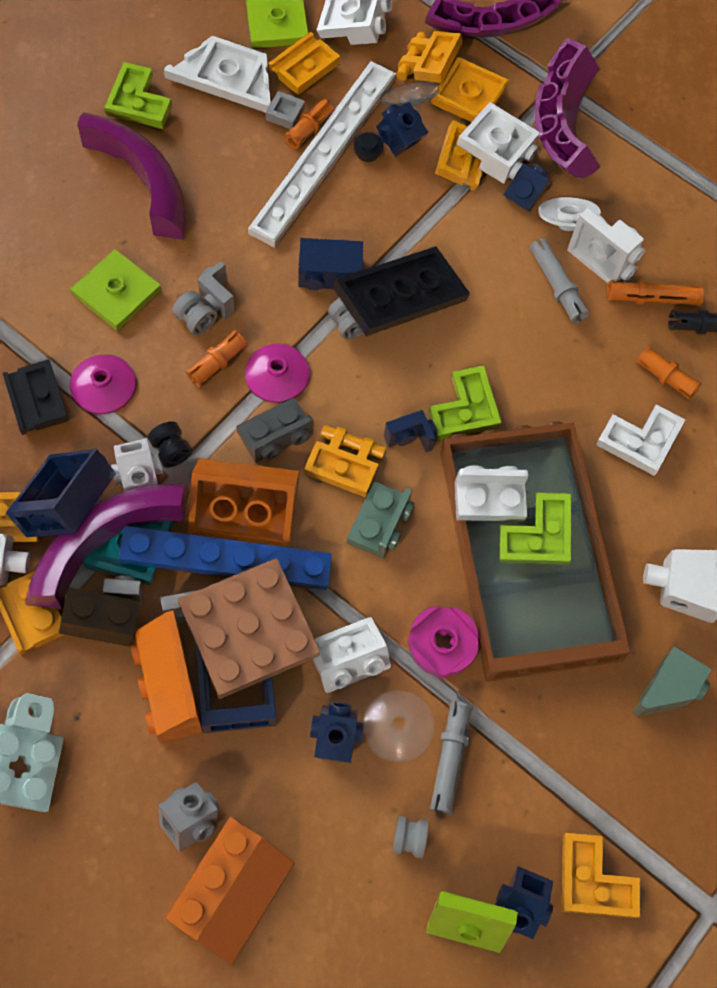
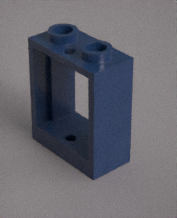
(61, 493)
(233, 718)

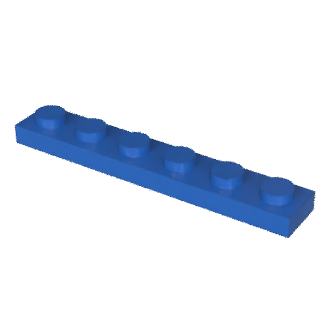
(220, 556)

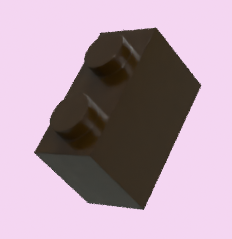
(99, 617)

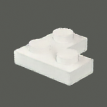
(646, 446)

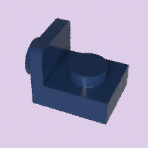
(408, 428)

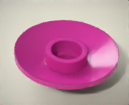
(277, 385)
(107, 395)

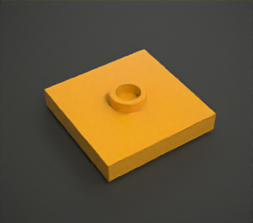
(469, 89)

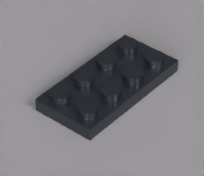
(400, 290)

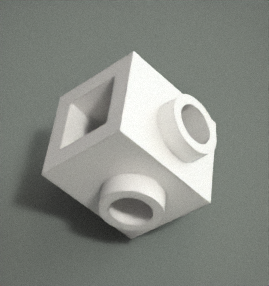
(135, 465)

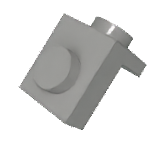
(213, 292)

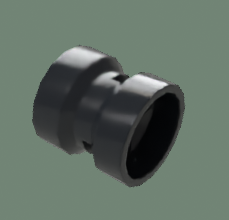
(169, 443)

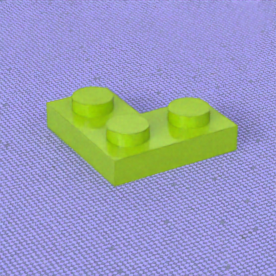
(132, 102)
(474, 409)
(546, 541)

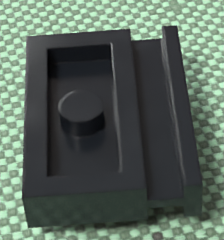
(35, 397)

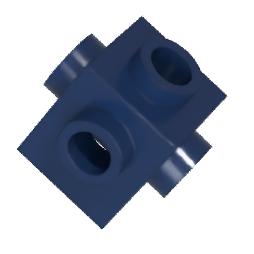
(401, 128)
(332, 743)
(530, 897)

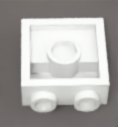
(357, 19)
(499, 142)
(606, 249)

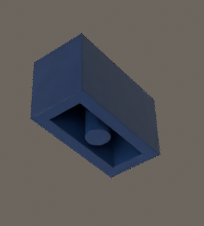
(326, 260)

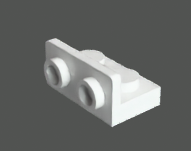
(491, 494)
(351, 655)

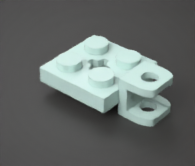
(28, 738)

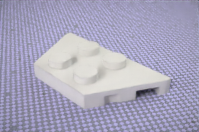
(226, 72)

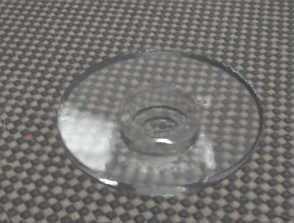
(414, 93)
(395, 743)

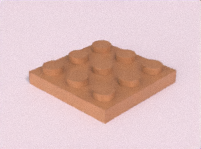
(248, 628)

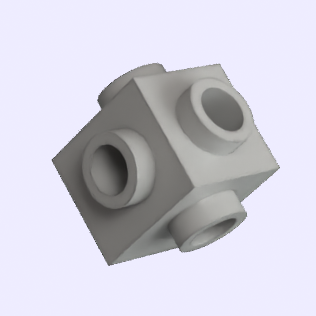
(188, 816)

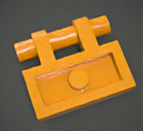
(436, 56)
(343, 468)

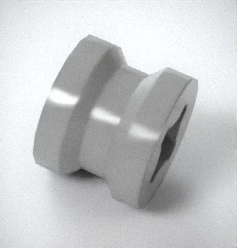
(410, 836)

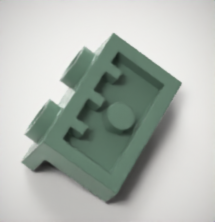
(379, 519)

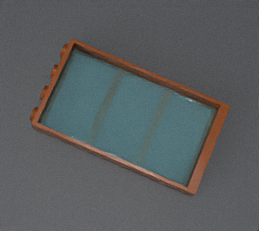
(531, 613)

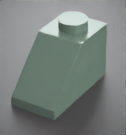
(674, 684)

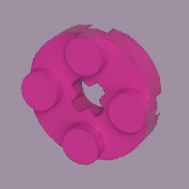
(443, 621)

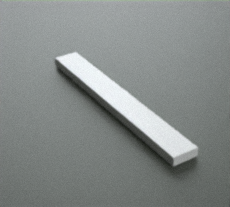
(321, 155)

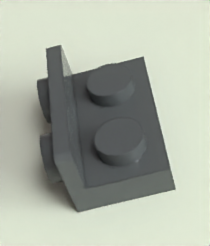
(275, 430)

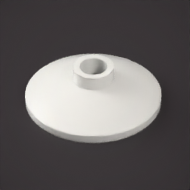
(565, 211)

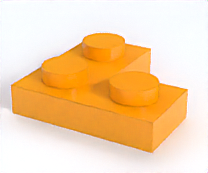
(587, 889)

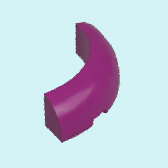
(492, 21)
(558, 106)
(167, 201)
(102, 523)

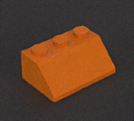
(242, 502)
(166, 680)
(230, 890)

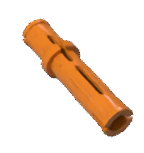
(656, 293)

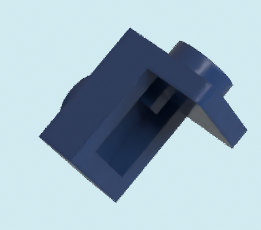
(528, 186)

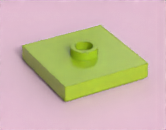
(275, 22)
(116, 290)
(471, 922)

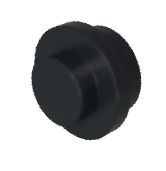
(368, 146)

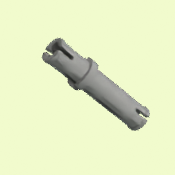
(565, 290)
(451, 757)

